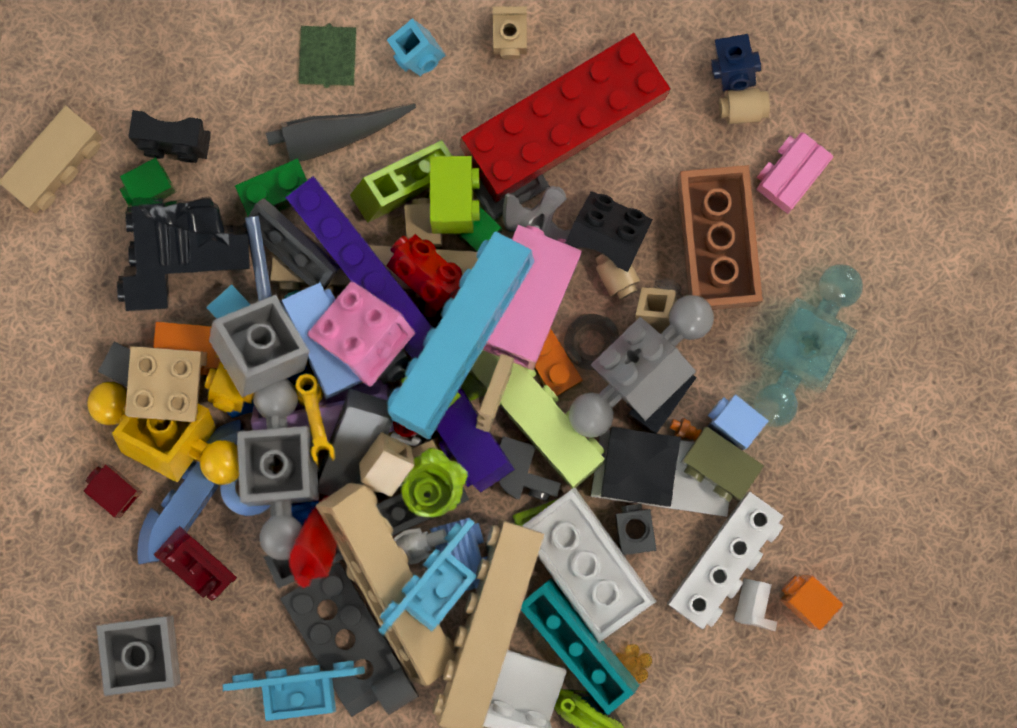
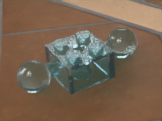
(839, 288)

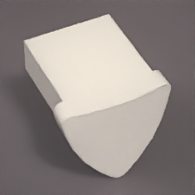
(753, 605)

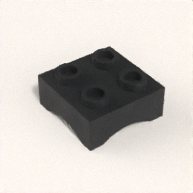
(179, 138)
(609, 229)
(640, 466)

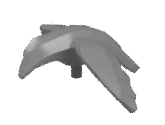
(539, 216)

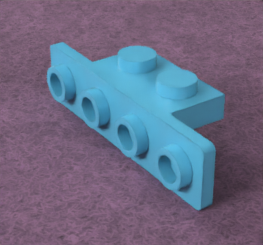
(439, 587)
(296, 694)

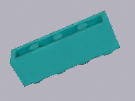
(575, 644)

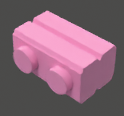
(794, 172)

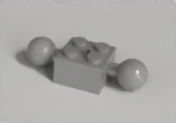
(642, 367)
(261, 451)

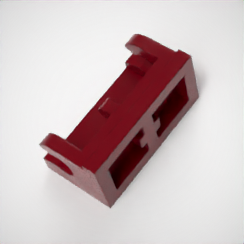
(194, 564)

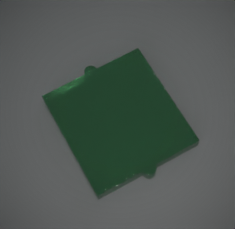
(327, 55)

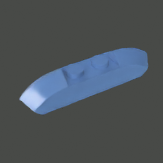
(183, 505)

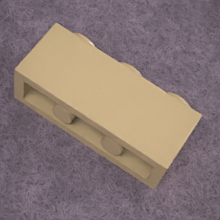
(51, 160)

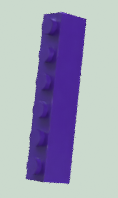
(356, 256)

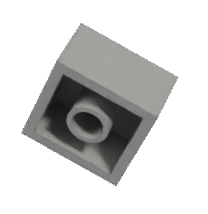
(258, 345)
(138, 655)

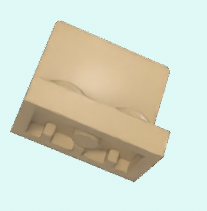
(164, 383)

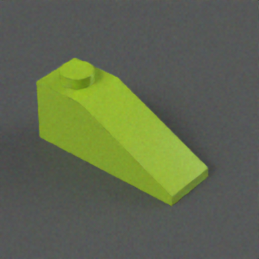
(396, 183)

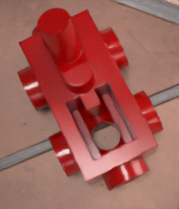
(425, 272)

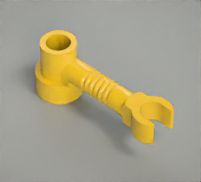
(311, 400)

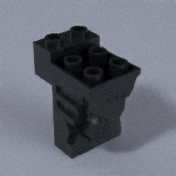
(176, 240)

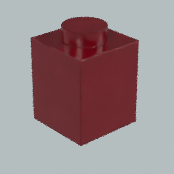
(111, 490)

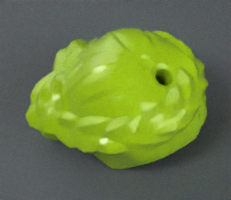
(437, 476)

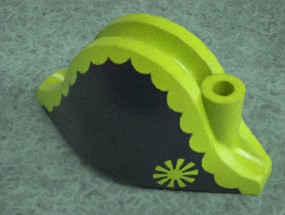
(581, 710)

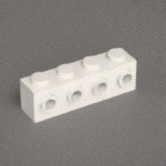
(725, 560)

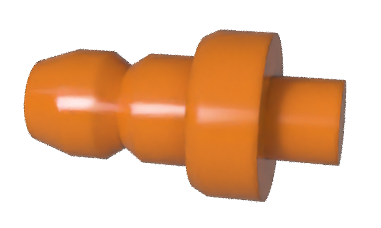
(684, 429)

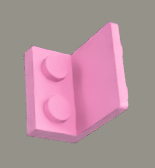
(362, 332)

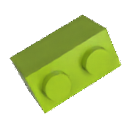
(452, 194)

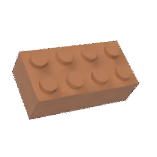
(720, 236)

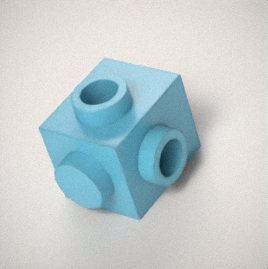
(415, 48)

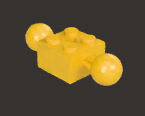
(165, 444)

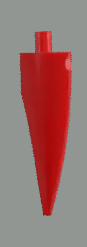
(312, 550)

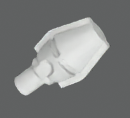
(418, 543)

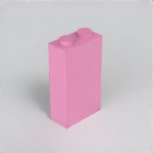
(537, 301)

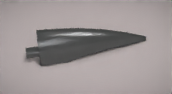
(320, 135)

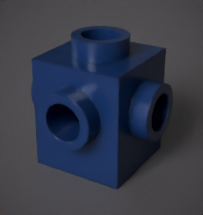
(735, 63)

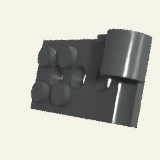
(389, 680)

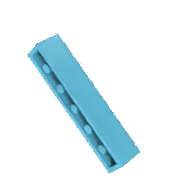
(460, 335)

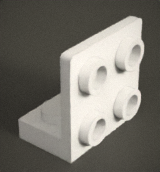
(525, 693)

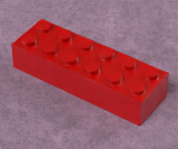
(565, 117)

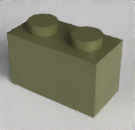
(721, 465)

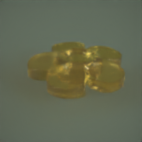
(635, 664)

